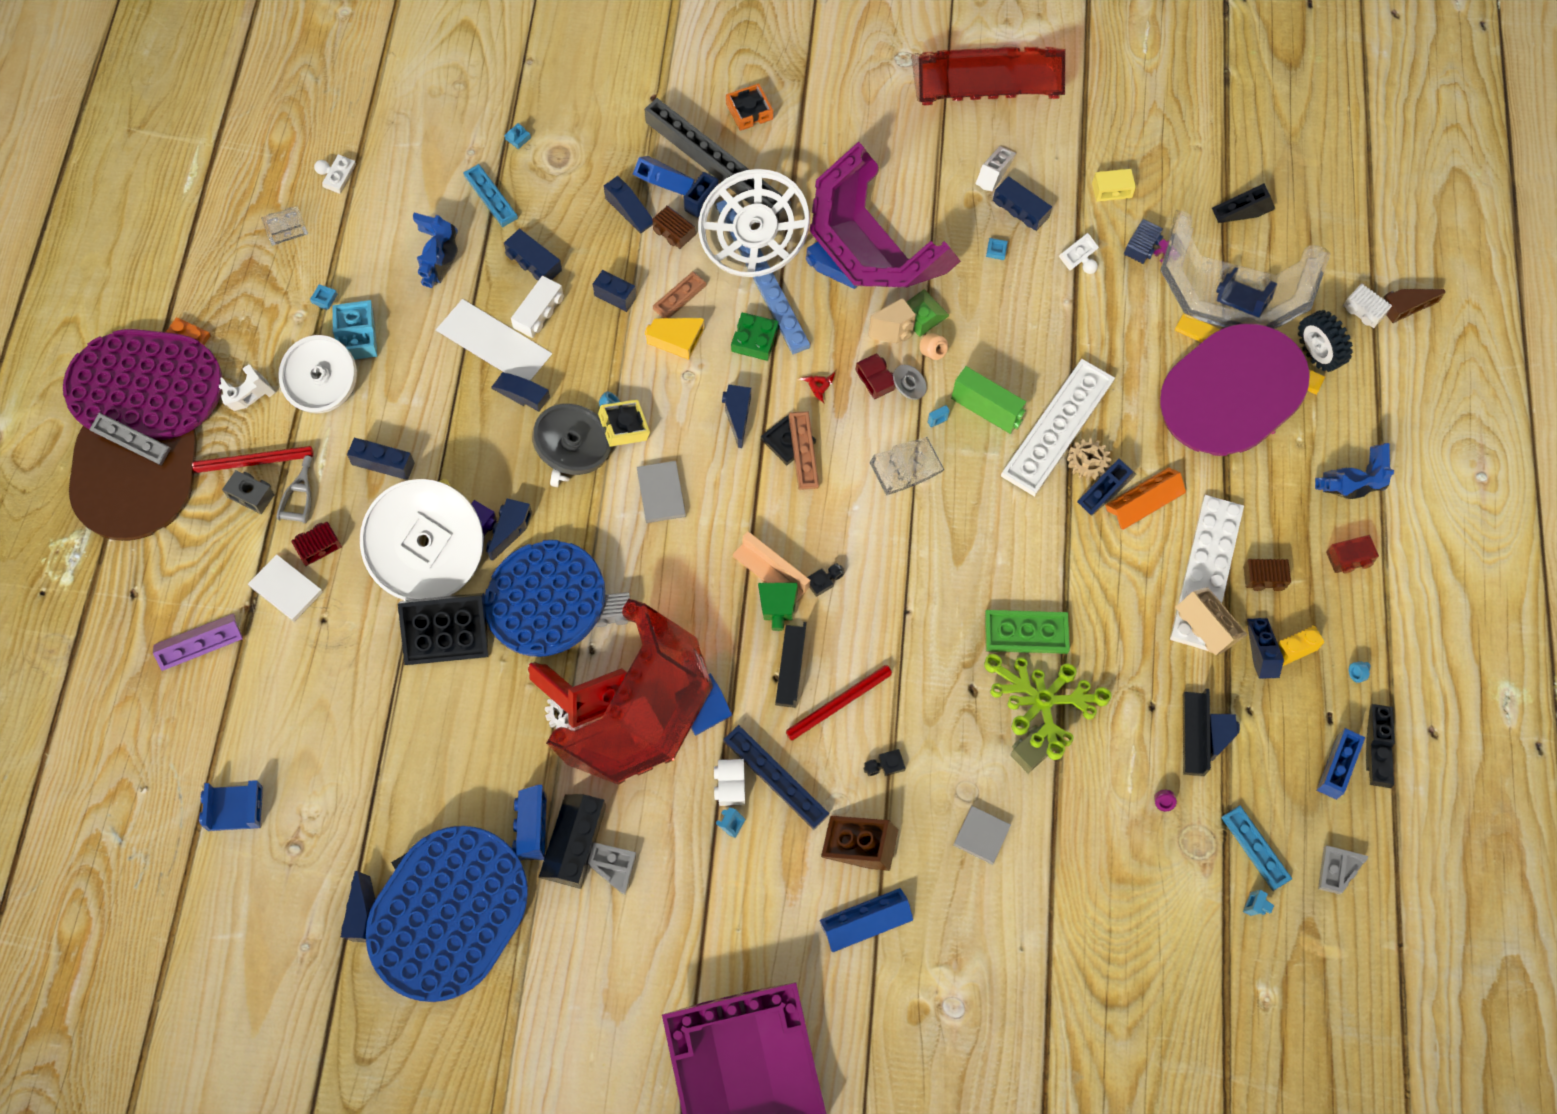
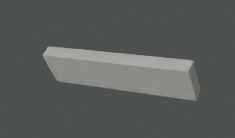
(130, 439)

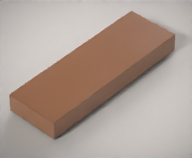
(679, 295)

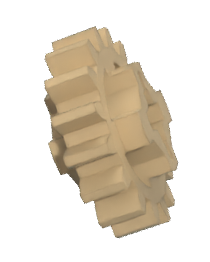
(1082, 452)

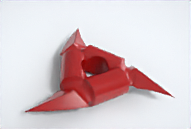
(818, 391)

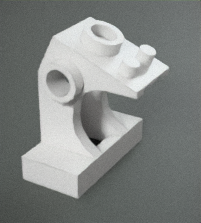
(246, 394)

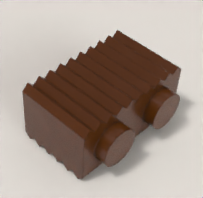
(673, 227)
(1267, 574)

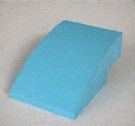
(355, 328)

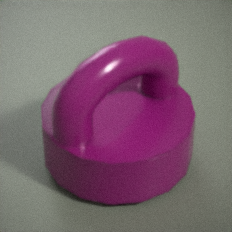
(1165, 800)

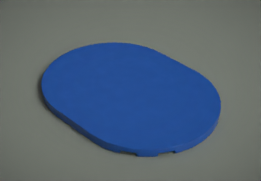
(446, 913)

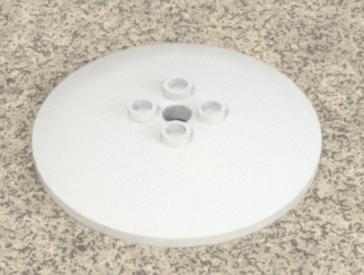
(392, 540)

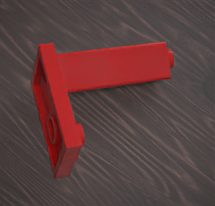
(582, 701)

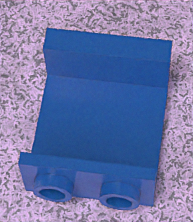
(231, 807)

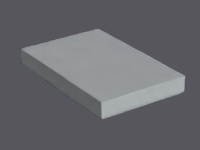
(661, 492)

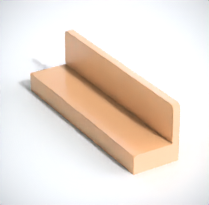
(768, 564)

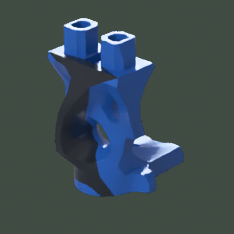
(438, 251)
(1354, 483)

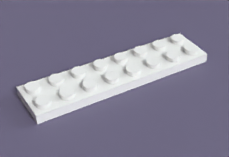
(1057, 427)
(1208, 559)

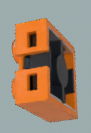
(749, 106)

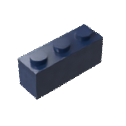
(1022, 203)
(532, 256)
(380, 458)

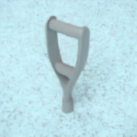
(295, 486)

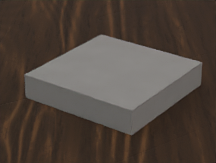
(982, 835)

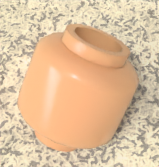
(933, 346)

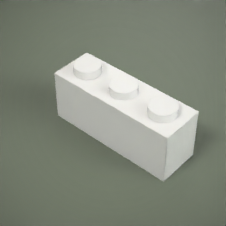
(537, 307)

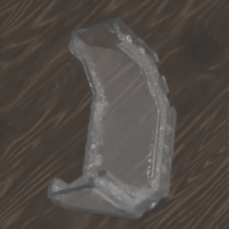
(1196, 279)

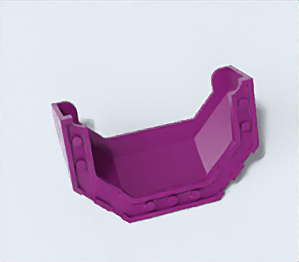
(857, 239)

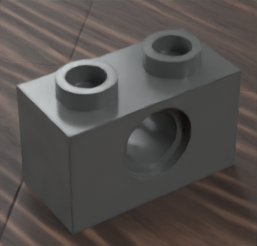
(256, 499)

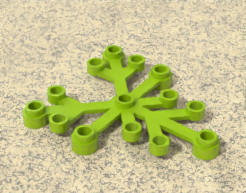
(1022, 685)

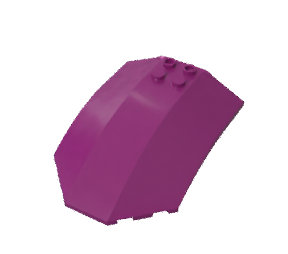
(744, 1055)

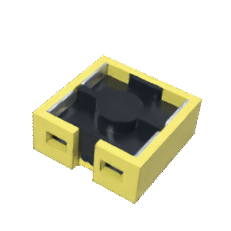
(624, 422)

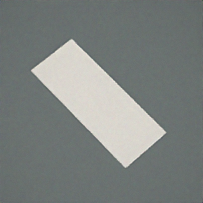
(493, 341)

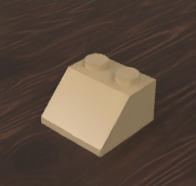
(892, 323)

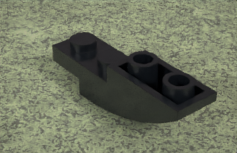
(1379, 746)

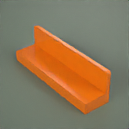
(1147, 497)

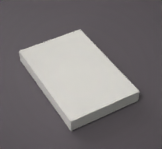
(285, 588)

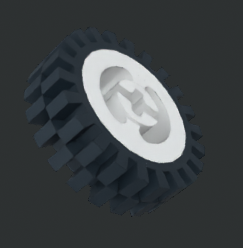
(1325, 340)

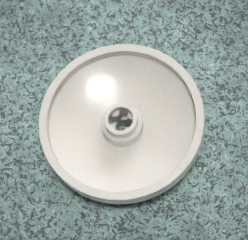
(305, 364)

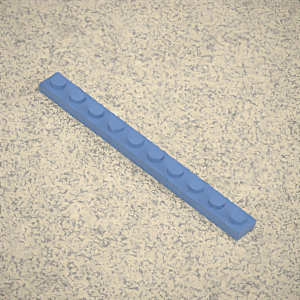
(773, 296)

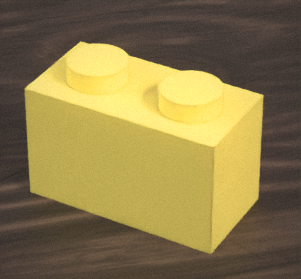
(1113, 185)

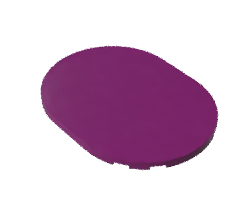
(145, 381)
(1234, 389)

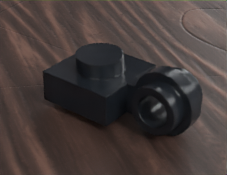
(821, 582)
(890, 763)

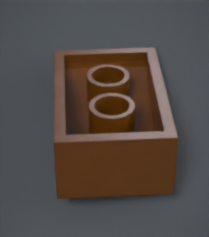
(860, 842)

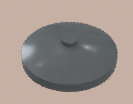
(570, 439)

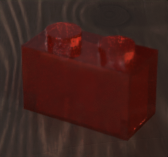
(1352, 554)

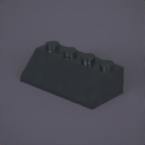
(573, 839)

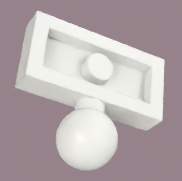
(336, 174)
(1079, 253)

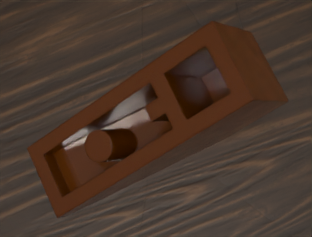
(1410, 301)

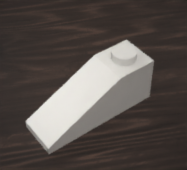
(995, 168)

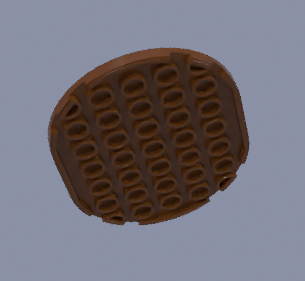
(126, 493)

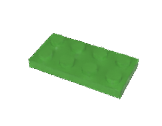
(1026, 631)

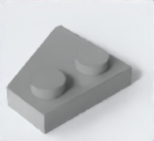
(613, 865)
(1338, 868)

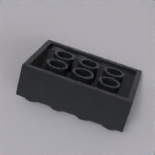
(443, 628)

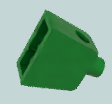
(778, 602)

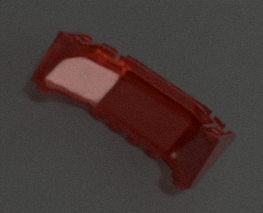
(988, 73)
(650, 707)

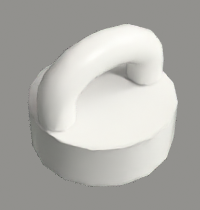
(556, 477)

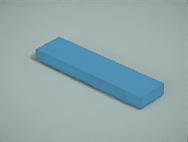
(490, 195)
(1256, 848)

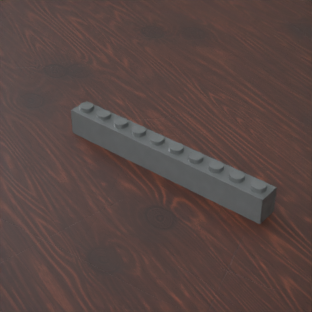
(704, 151)

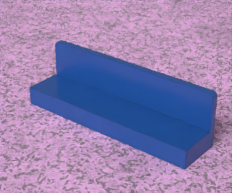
(866, 919)

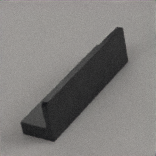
(790, 666)
(1196, 733)

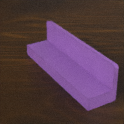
(197, 642)

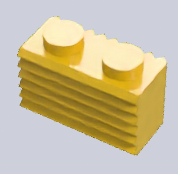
(1300, 644)

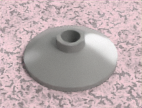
(909, 382)

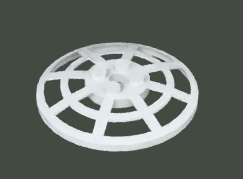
(753, 214)

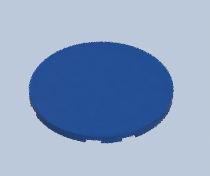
(544, 598)

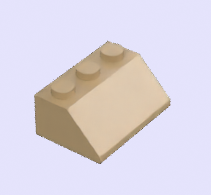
(1210, 620)

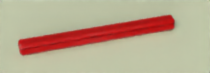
(252, 459)
(838, 702)

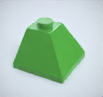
(927, 312)

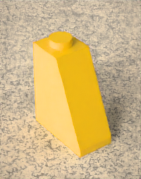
(675, 334)

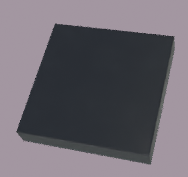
(780, 441)

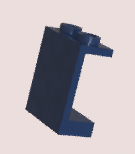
(1243, 296)

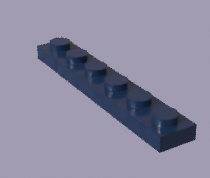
(776, 777)

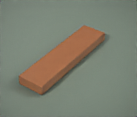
(803, 450)

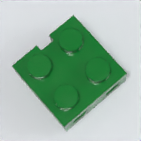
(754, 336)

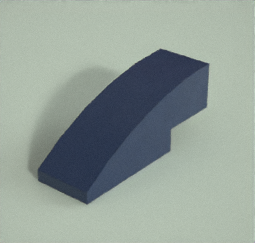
(521, 391)

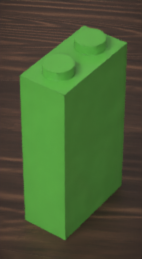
(989, 400)

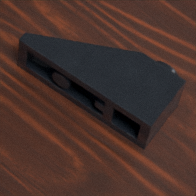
(1245, 206)

